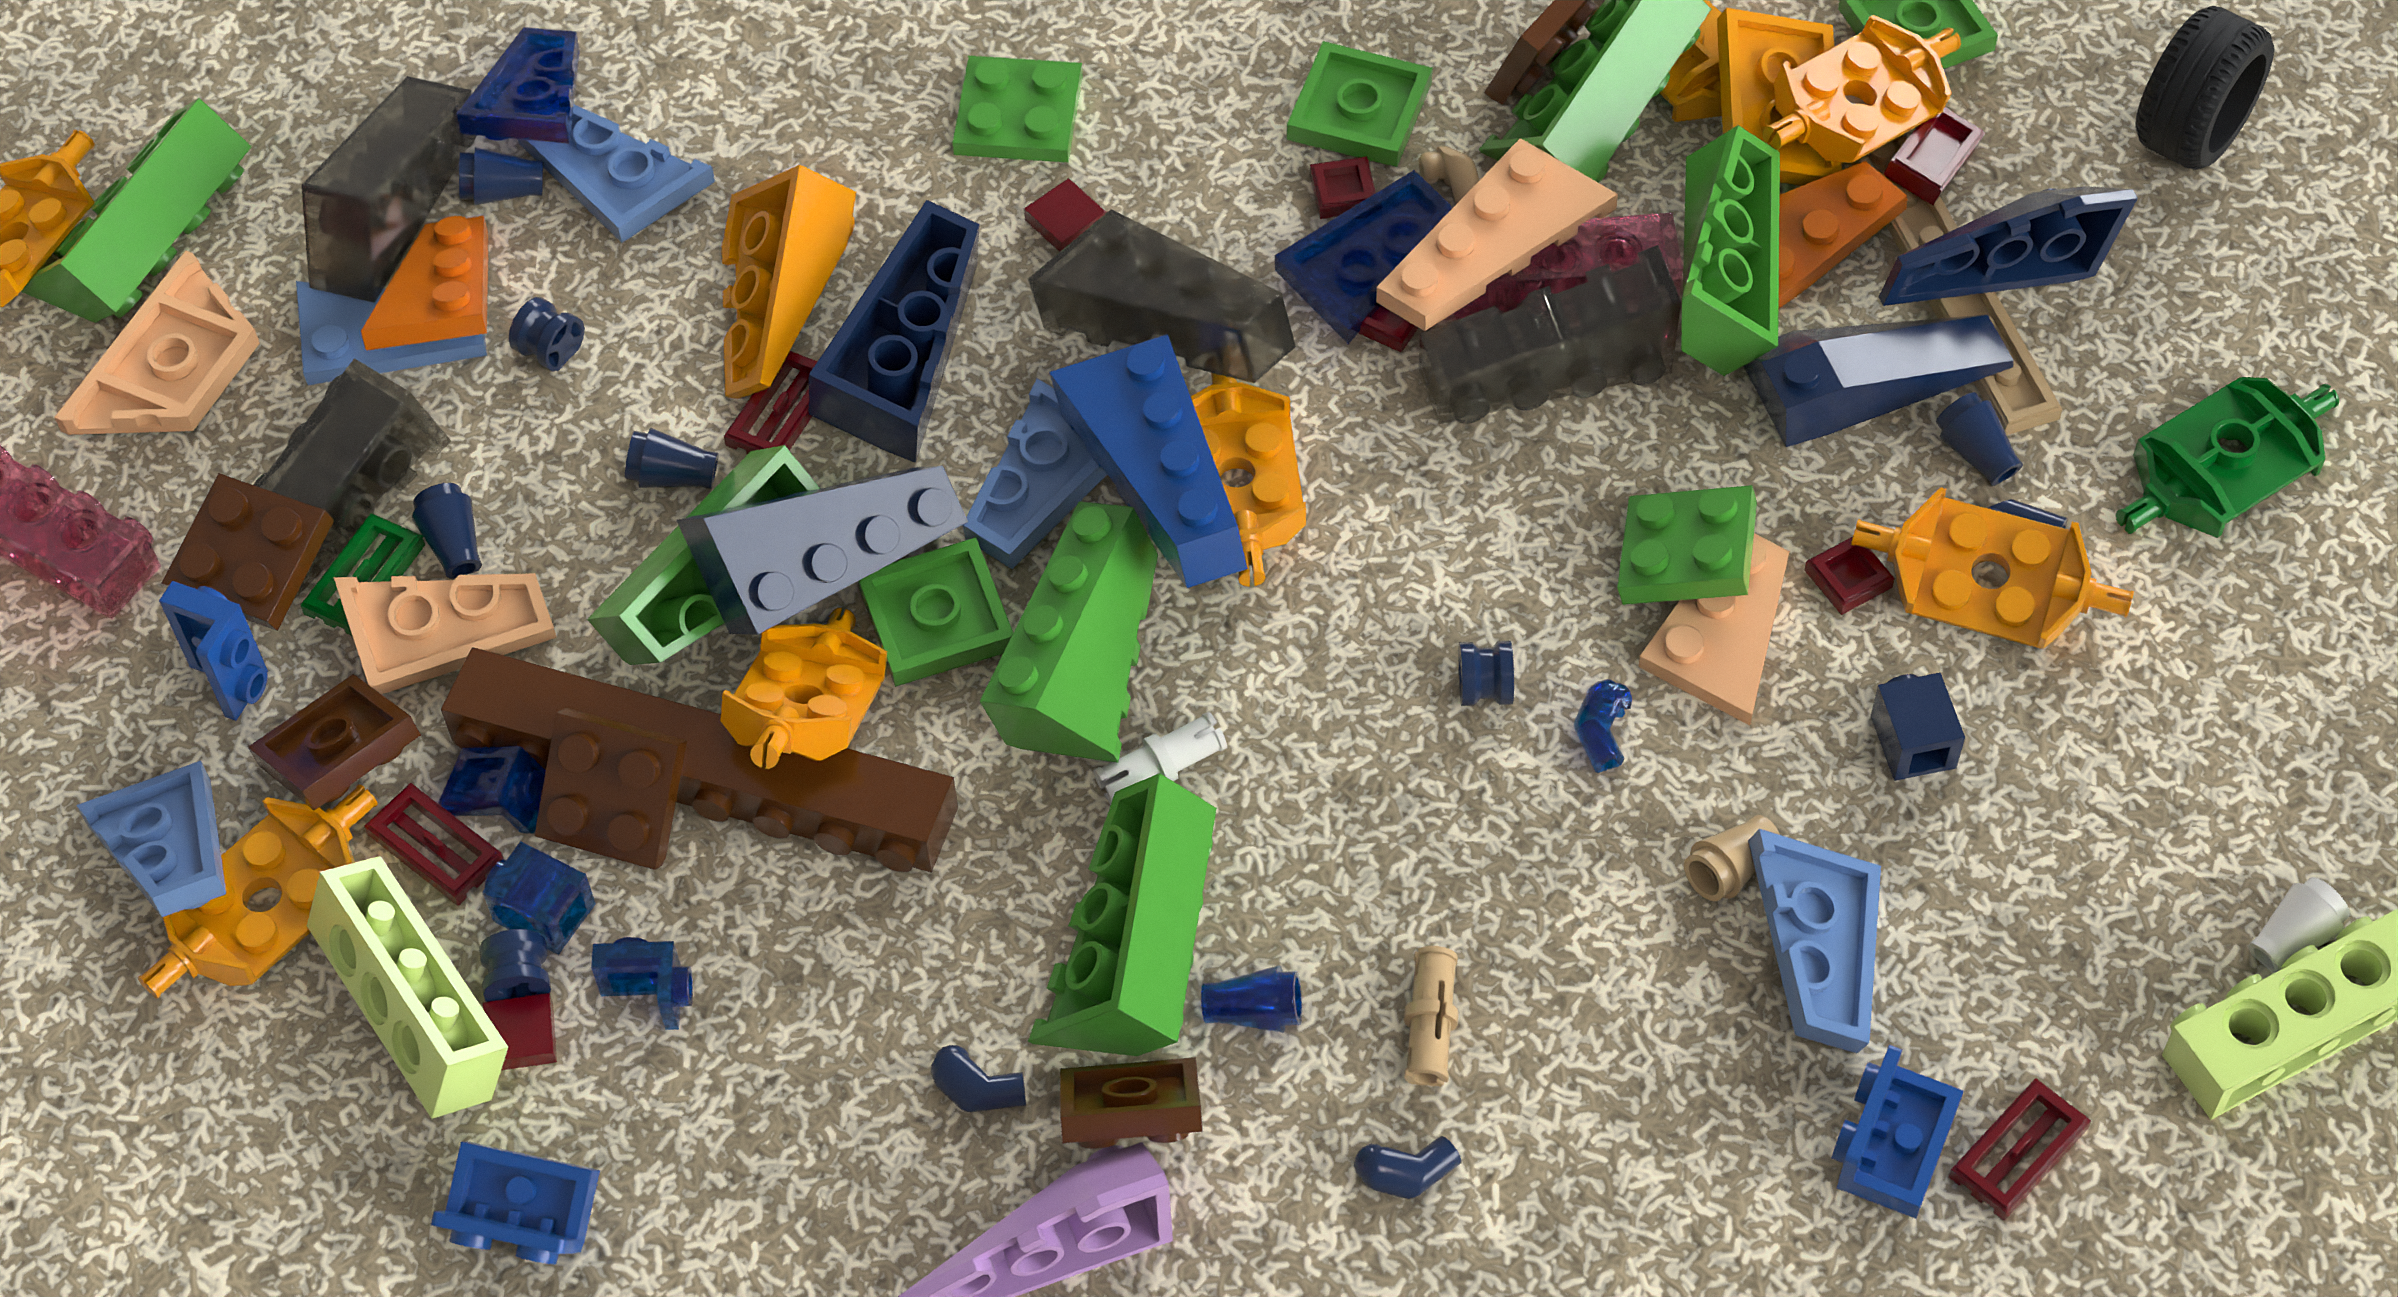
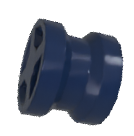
(546, 333)
(1486, 673)
(514, 965)

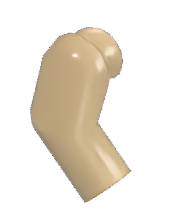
(1451, 166)

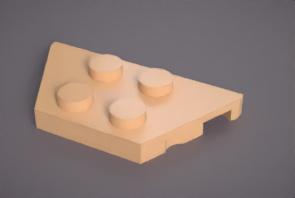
(165, 361)

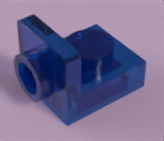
(496, 783)

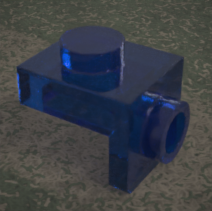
(644, 968)

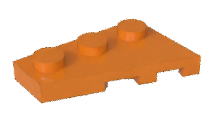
(1830, 221)
(437, 288)

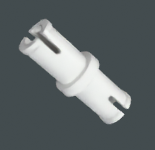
(1163, 755)

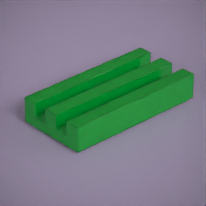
(410, 546)

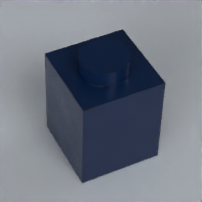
(1917, 725)

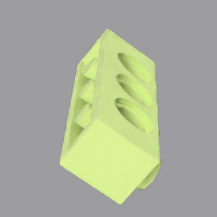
(406, 987)
(2228, 1072)

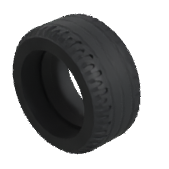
(2204, 87)

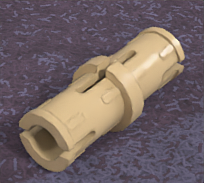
(1431, 1016)

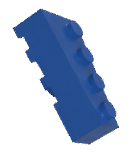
(1150, 443)

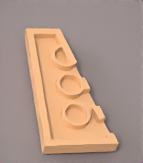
(1492, 232)

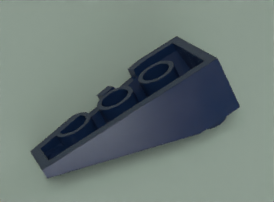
(2025, 244)
(1855, 373)

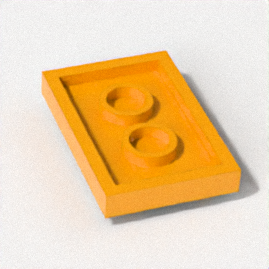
(1750, 58)

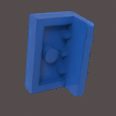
(217, 643)
(1898, 1137)
(518, 1201)

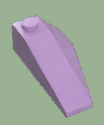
(1075, 1224)

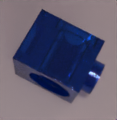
(538, 895)

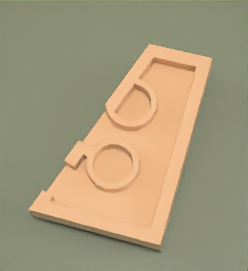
(427, 628)
(1721, 643)

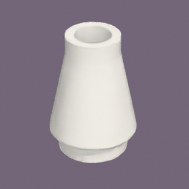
(2305, 917)

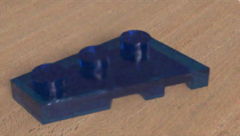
(527, 90)
(1352, 254)

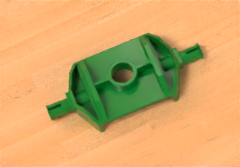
(2206, 486)

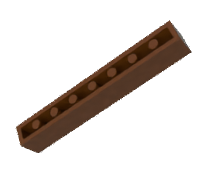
(838, 802)

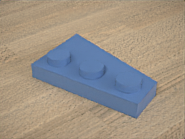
(617, 176)
(333, 338)
(1034, 483)
(163, 837)
(1822, 934)

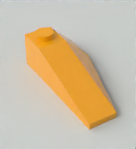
(784, 249)

